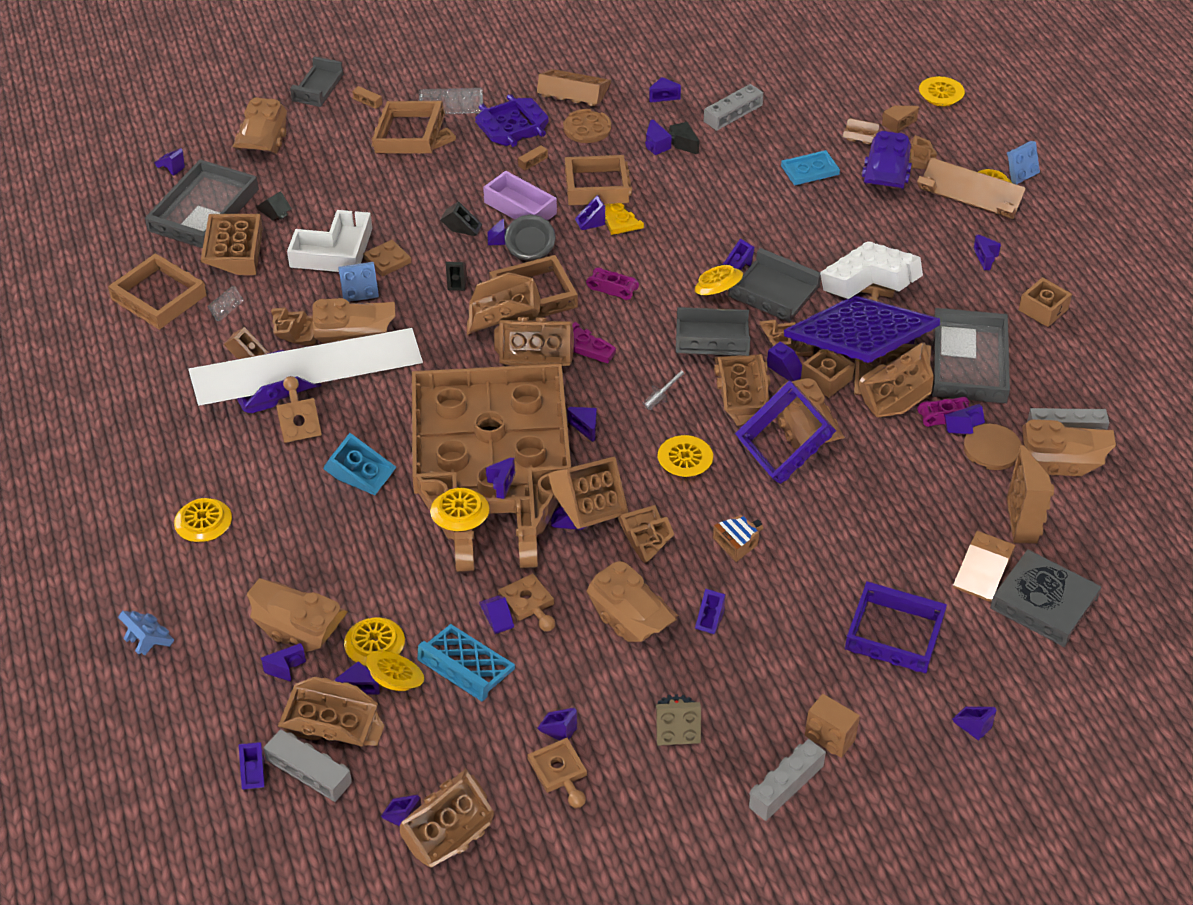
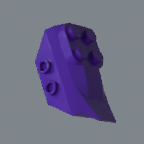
(888, 160)
(269, 394)

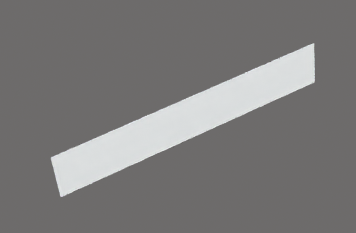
(312, 363)

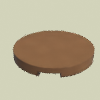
(587, 126)
(992, 446)

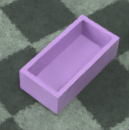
(518, 197)

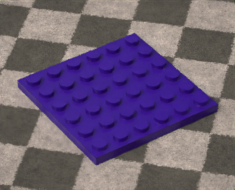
(862, 328)

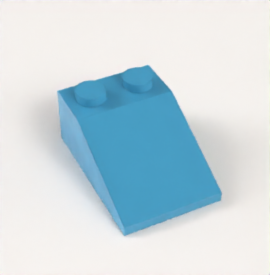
(359, 465)

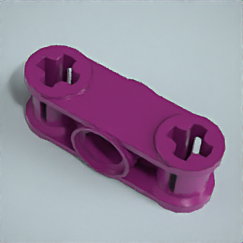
(612, 283)
(938, 409)

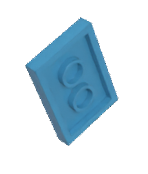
(810, 167)

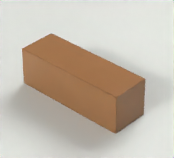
(367, 97)
(533, 157)

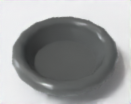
(530, 237)

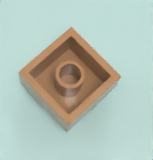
(1045, 302)
(829, 371)
(832, 725)

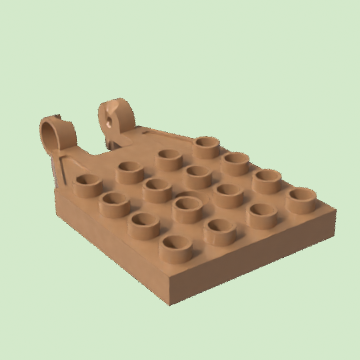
(455, 450)

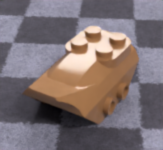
(262, 126)
(503, 299)
(341, 320)
(534, 342)
(742, 385)
(898, 385)
(799, 421)
(1067, 449)
(629, 603)
(293, 615)
(332, 712)
(447, 820)

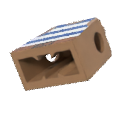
(737, 536)

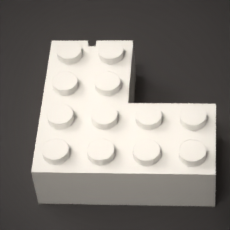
(331, 249)
(871, 265)

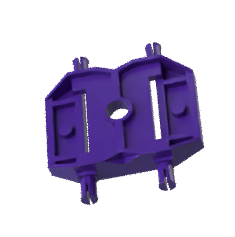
(499, 120)

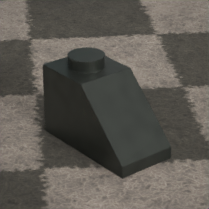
(684, 137)
(274, 206)
(460, 220)
(456, 276)

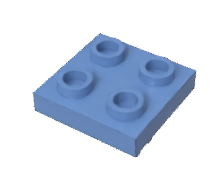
(1023, 162)
(358, 281)
(146, 630)

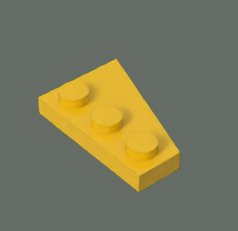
(620, 220)

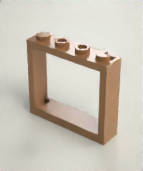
(393, 109)
(609, 194)
(552, 304)
(170, 311)

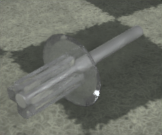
(658, 394)

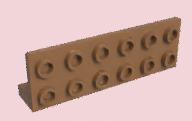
(971, 188)

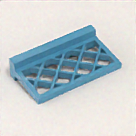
(454, 669)

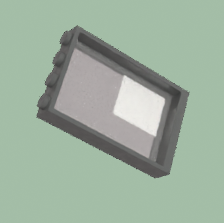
(201, 192)
(971, 356)

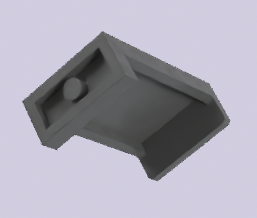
(318, 82)

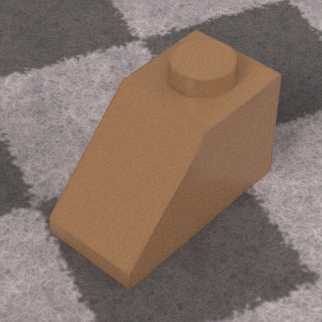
(899, 117)
(244, 345)

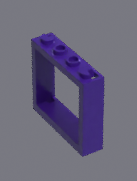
(768, 414)
(903, 602)

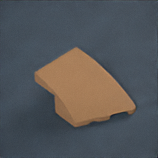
(921, 153)
(293, 326)
(775, 334)
(646, 531)

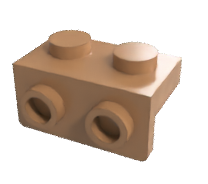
(860, 130)

